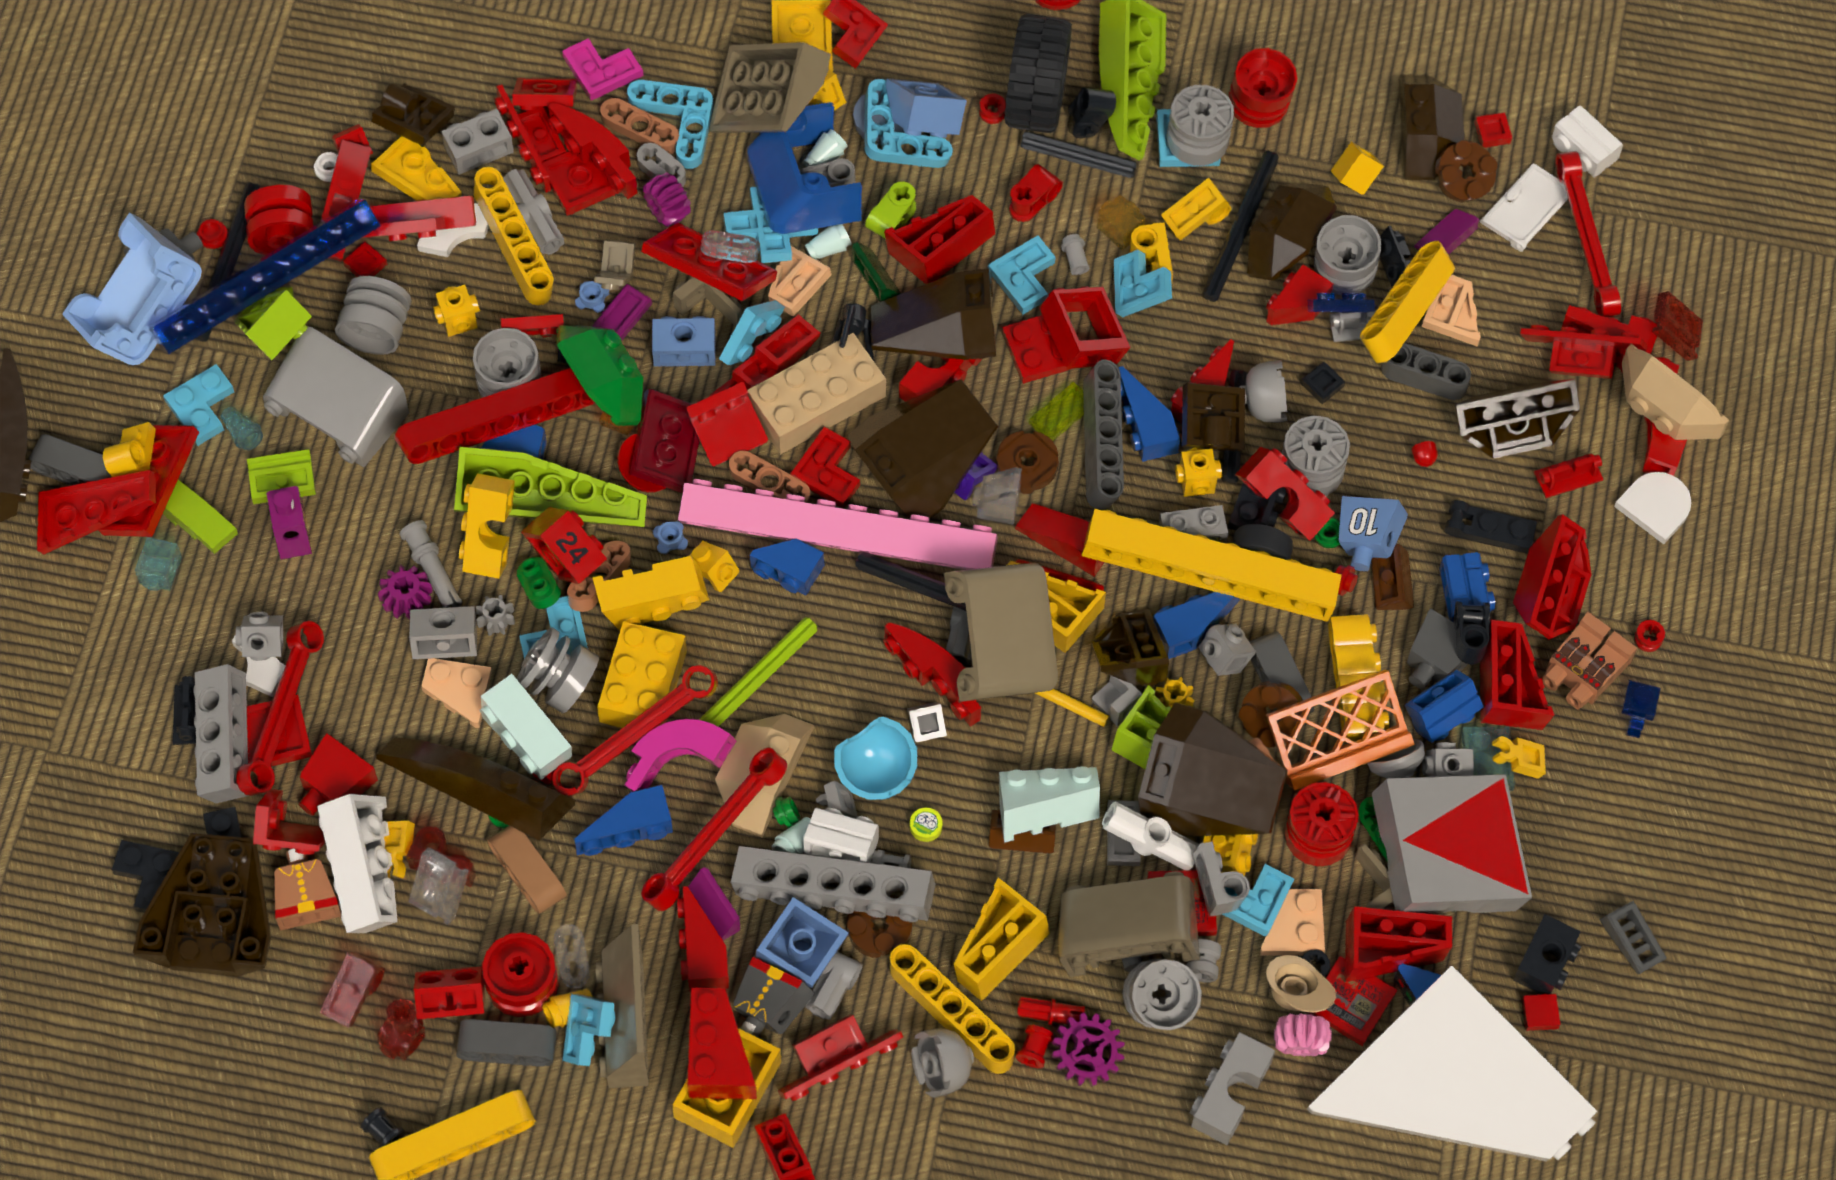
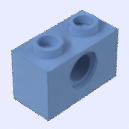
(670, 351)

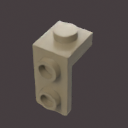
(616, 264)
(691, 292)
(1374, 865)

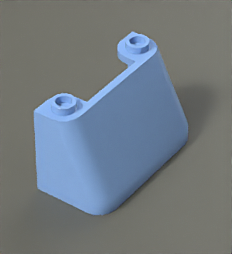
(143, 289)

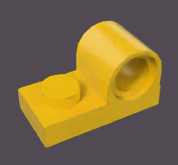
(1198, 206)
(1158, 252)
(133, 451)

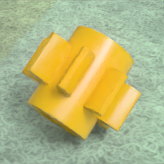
(1176, 688)

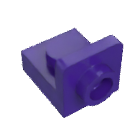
(981, 467)

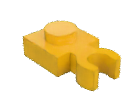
(1524, 755)
(398, 844)

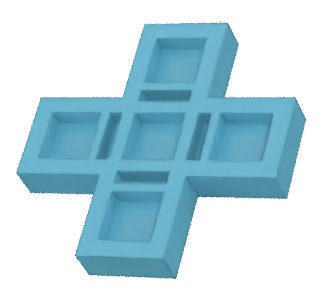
(753, 223)

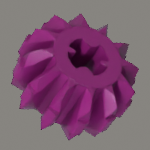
(666, 199)
(410, 581)

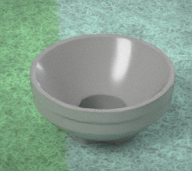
(1399, 764)

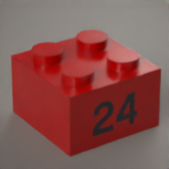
(565, 544)

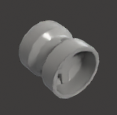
(1206, 967)

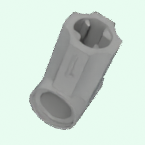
(832, 985)

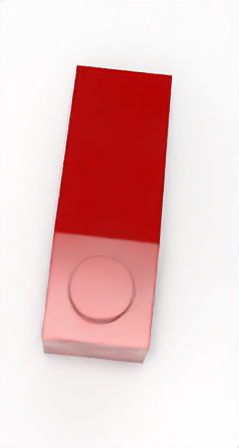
(1059, 534)

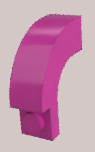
(675, 740)

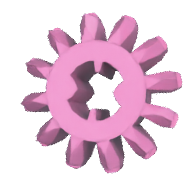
(1302, 1035)

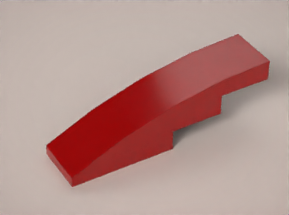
(774, 354)

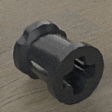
(382, 1128)

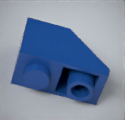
(790, 563)

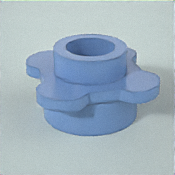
(591, 289)
(670, 529)

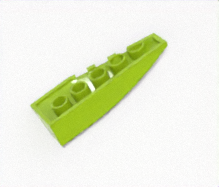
(1130, 64)
(547, 484)

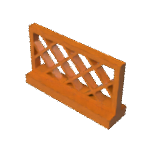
(1347, 756)

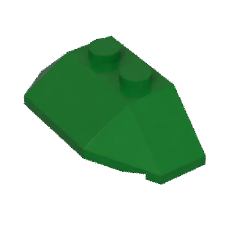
(604, 370)

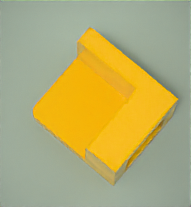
(1357, 168)

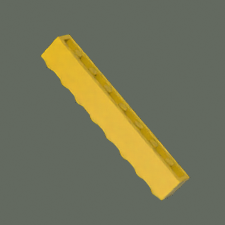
(1211, 565)

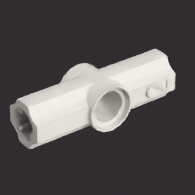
(1137, 830)

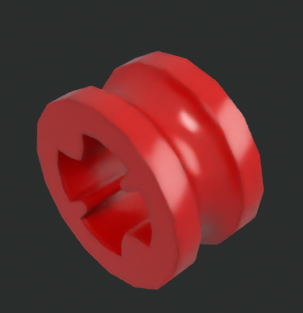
(992, 117)
(1647, 645)

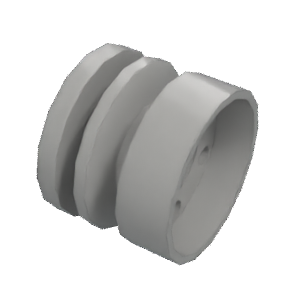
(1200, 125)
(1350, 240)
(373, 315)
(505, 361)
(1321, 467)
(561, 672)
(1177, 1005)

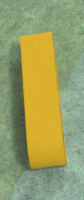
(513, 248)
(1407, 302)
(948, 993)
(453, 1138)

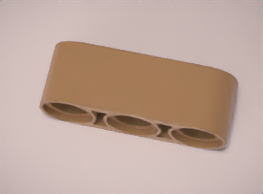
(527, 868)

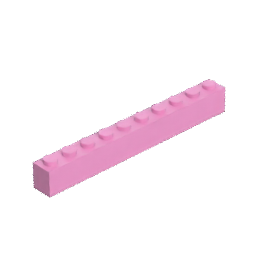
(837, 527)

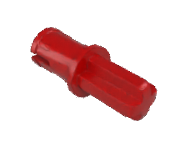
(1048, 1010)

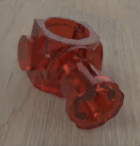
(401, 1030)

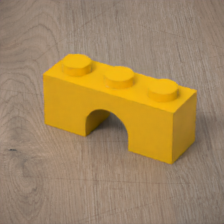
(484, 550)

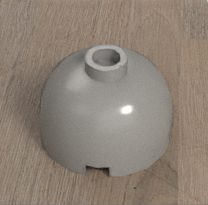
(1266, 392)
(941, 1061)

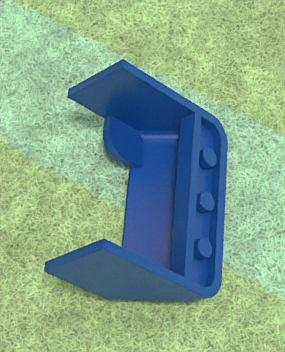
(794, 199)

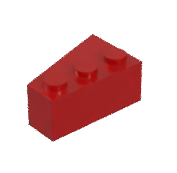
(941, 240)
(716, 1052)

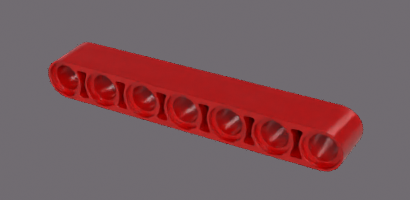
(491, 416)

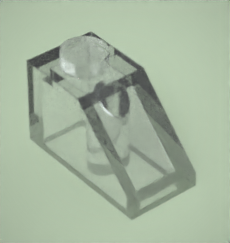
(999, 496)

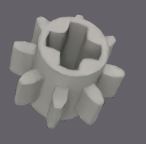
(495, 615)

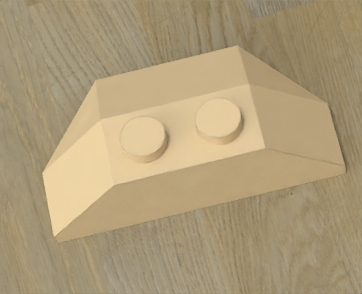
(1669, 399)
(784, 735)

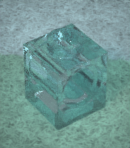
(158, 564)

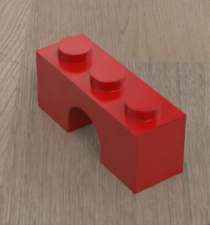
(925, 379)
(1305, 509)

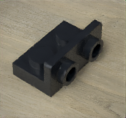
(1255, 509)

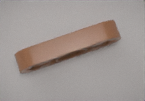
(633, 114)
(746, 476)
(621, 561)

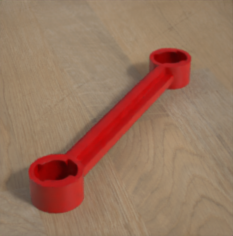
(1606, 295)
(280, 708)
(635, 730)
(663, 888)

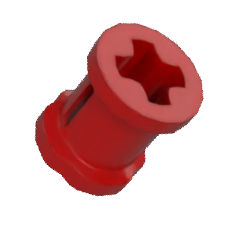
(1034, 1046)

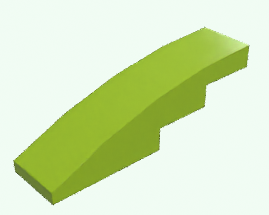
(198, 518)

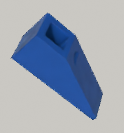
(1150, 420)
(1186, 625)
(634, 818)

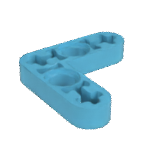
(690, 113)
(892, 141)

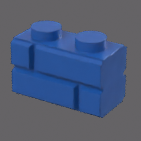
(1465, 581)
(1444, 706)

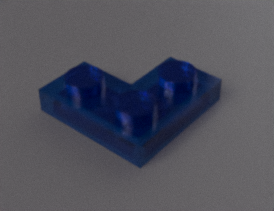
(1349, 303)

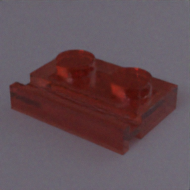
(1677, 325)

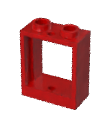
(1086, 353)

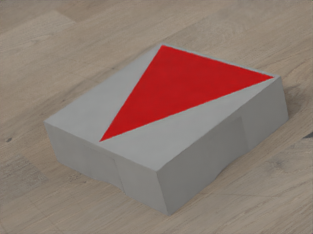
(1451, 844)

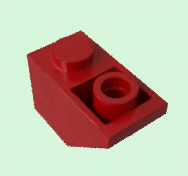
(1292, 302)

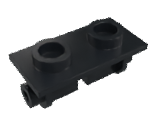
(1393, 253)
(184, 712)

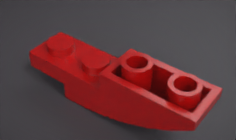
(595, 142)
(346, 181)
(930, 662)
(783, 1150)

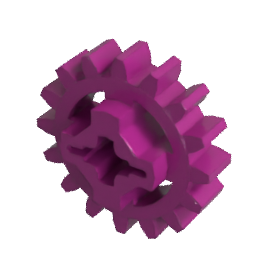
(1079, 1036)

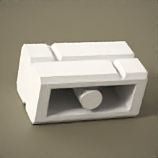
(1589, 138)
(840, 836)

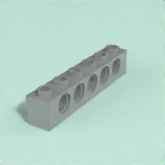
(756, 863)

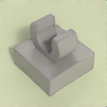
(839, 798)

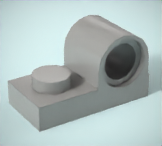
(1212, 881)

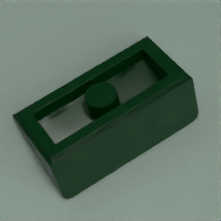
(873, 272)

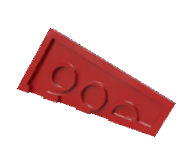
(89, 506)

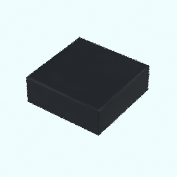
(1323, 382)

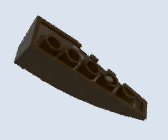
(12, 438)
(480, 784)

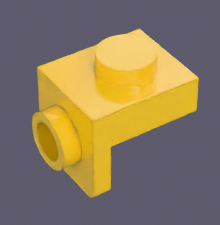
(715, 565)

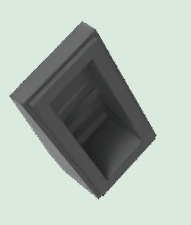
(1643, 931)

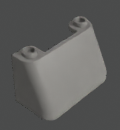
(337, 395)

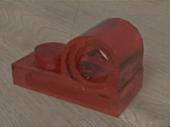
(435, 835)
(352, 985)

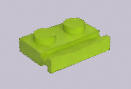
(280, 472)

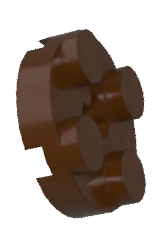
(1450, 176)
(1027, 445)
(1254, 710)
(875, 943)

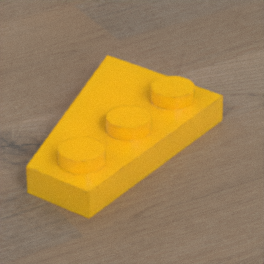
(414, 172)

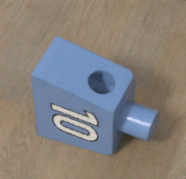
(1370, 528)

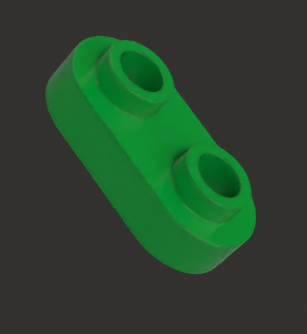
(538, 582)

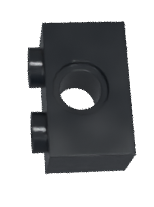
(1551, 938)

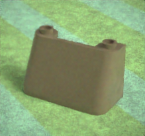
(1006, 630)
(1127, 921)

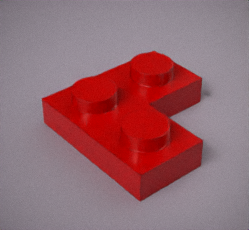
(861, 29)
(820, 469)

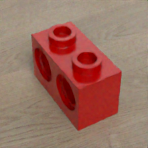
(449, 992)

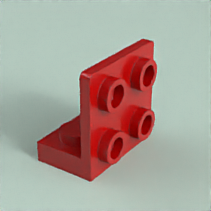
(727, 424)
(276, 834)

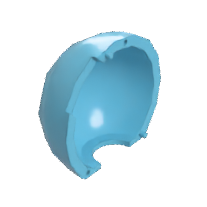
(877, 760)

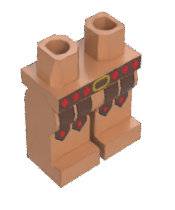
(1579, 670)

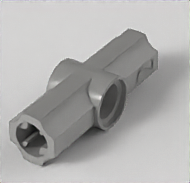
(534, 211)

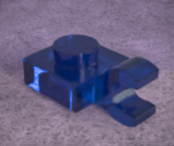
(1640, 704)

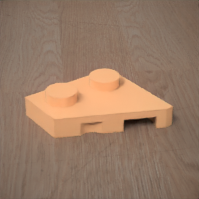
(797, 281)
(1454, 312)
(457, 686)
(1297, 925)

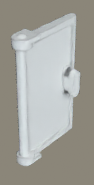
(1535, 200)

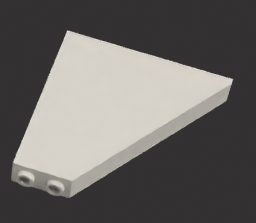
(1461, 1078)

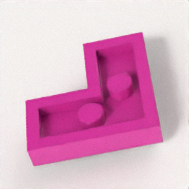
(598, 75)

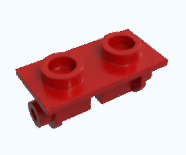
(1569, 475)

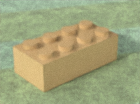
(817, 393)

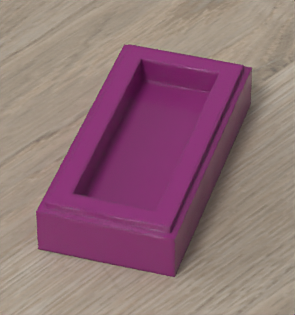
(624, 311)

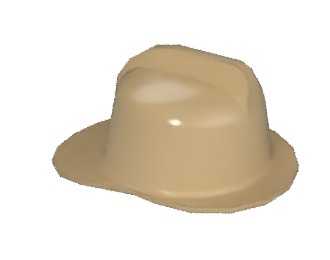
(1299, 985)

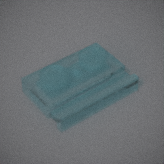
(1480, 741)

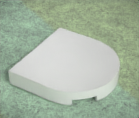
(1656, 504)

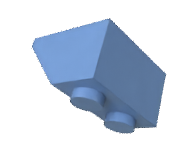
(925, 107)
(801, 942)

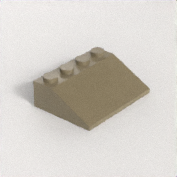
(767, 86)
(624, 985)

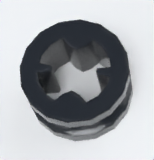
(1320, 957)

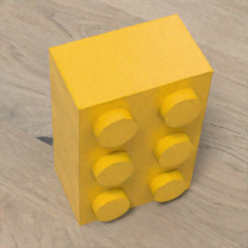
(640, 672)
(728, 1117)

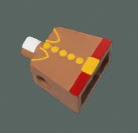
(303, 893)

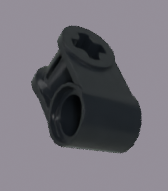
(1091, 111)
(1471, 626)

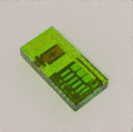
(1059, 412)

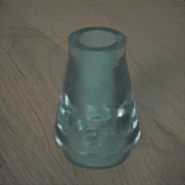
(242, 429)

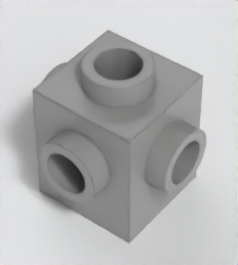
(260, 636)
(1226, 649)
(1447, 761)

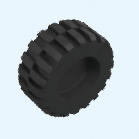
(1038, 73)

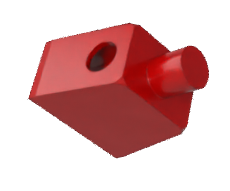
(333, 774)

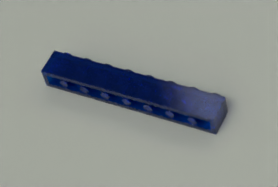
(264, 276)

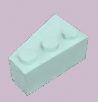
(524, 727)
(1047, 798)

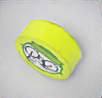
(926, 824)

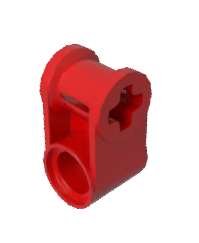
(1033, 193)

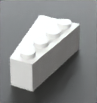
(359, 860)

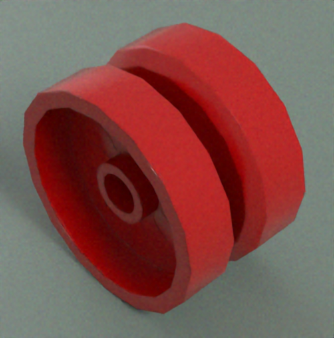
(276, 216)
(502, 971)

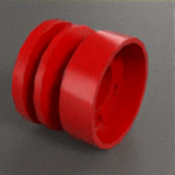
(1262, 87)
(1312, 837)

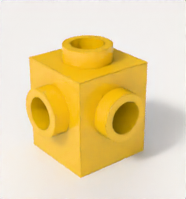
(456, 310)
(1198, 472)

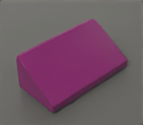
(1451, 230)
(715, 904)

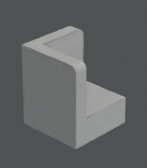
(1116, 699)

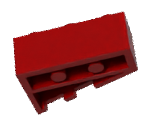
(1510, 682)
(1385, 938)

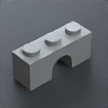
(1243, 1062)

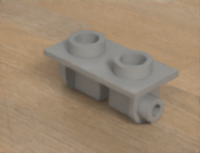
(1348, 325)

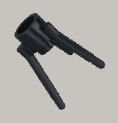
(853, 321)

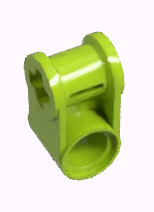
(893, 210)

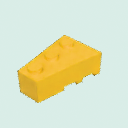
(652, 594)
(1071, 609)
(1000, 941)

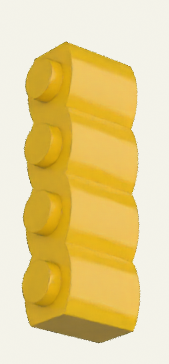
(1352, 660)

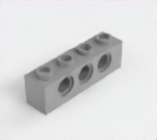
(220, 732)

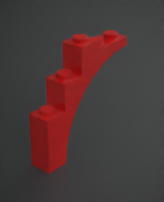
(1662, 450)

